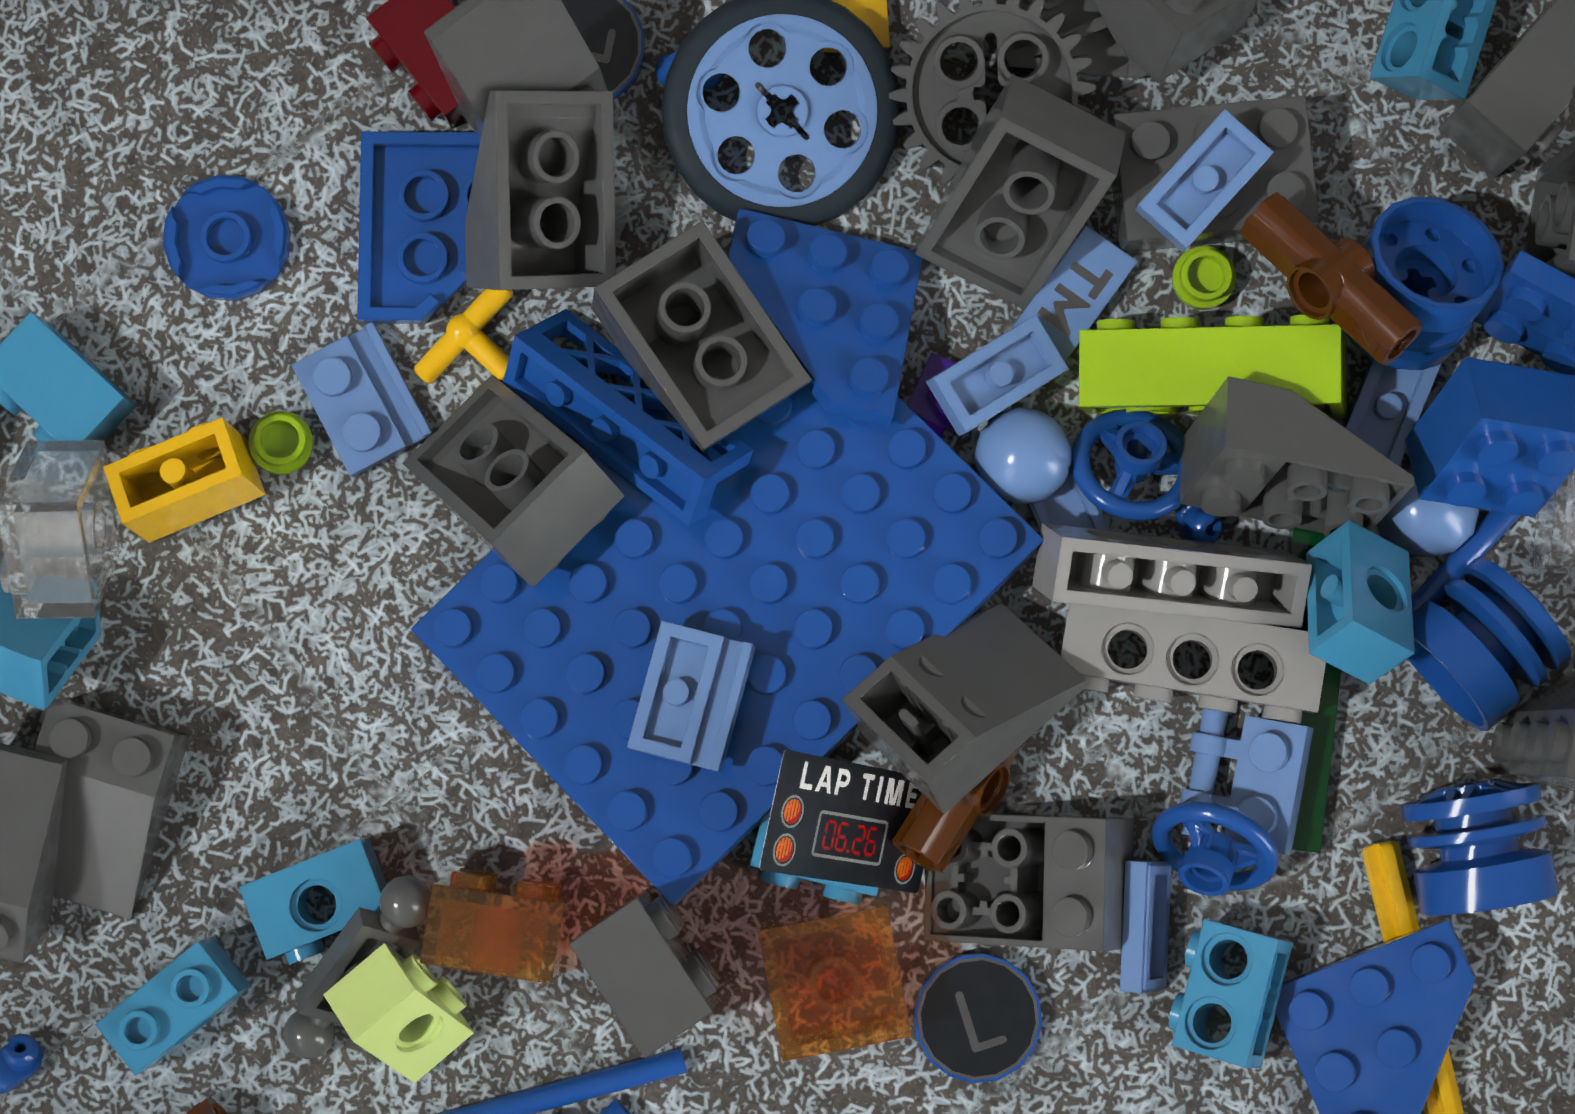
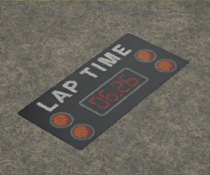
(840, 823)

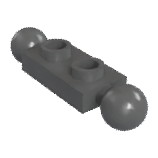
(403, 907)

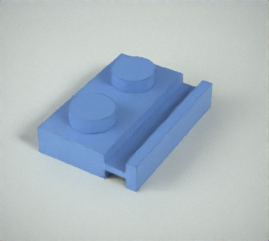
(362, 399)
(691, 696)

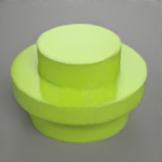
(1203, 277)
(280, 442)

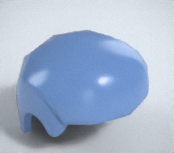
(1023, 455)
(1427, 526)

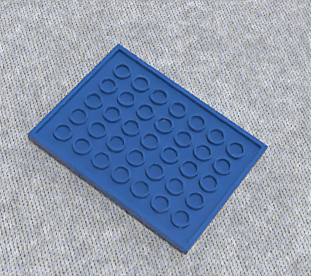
(814, 552)

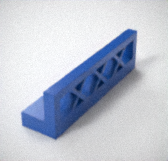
(611, 416)

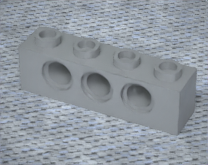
(1171, 575)
(1291, 692)

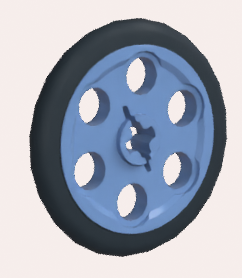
(722, 46)

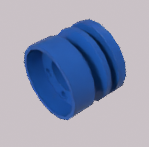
(1439, 268)
(1493, 633)
(1480, 848)

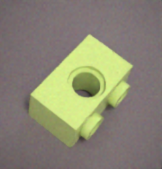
(400, 1012)

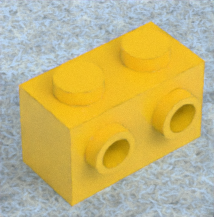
(184, 480)

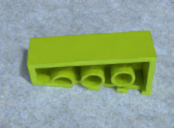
(1189, 363)

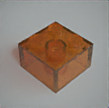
(497, 927)
(834, 981)

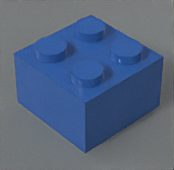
(1496, 438)

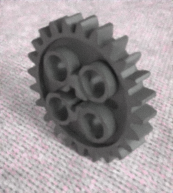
(934, 92)

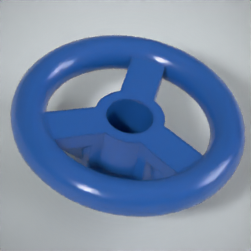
(1140, 436)
(1213, 856)

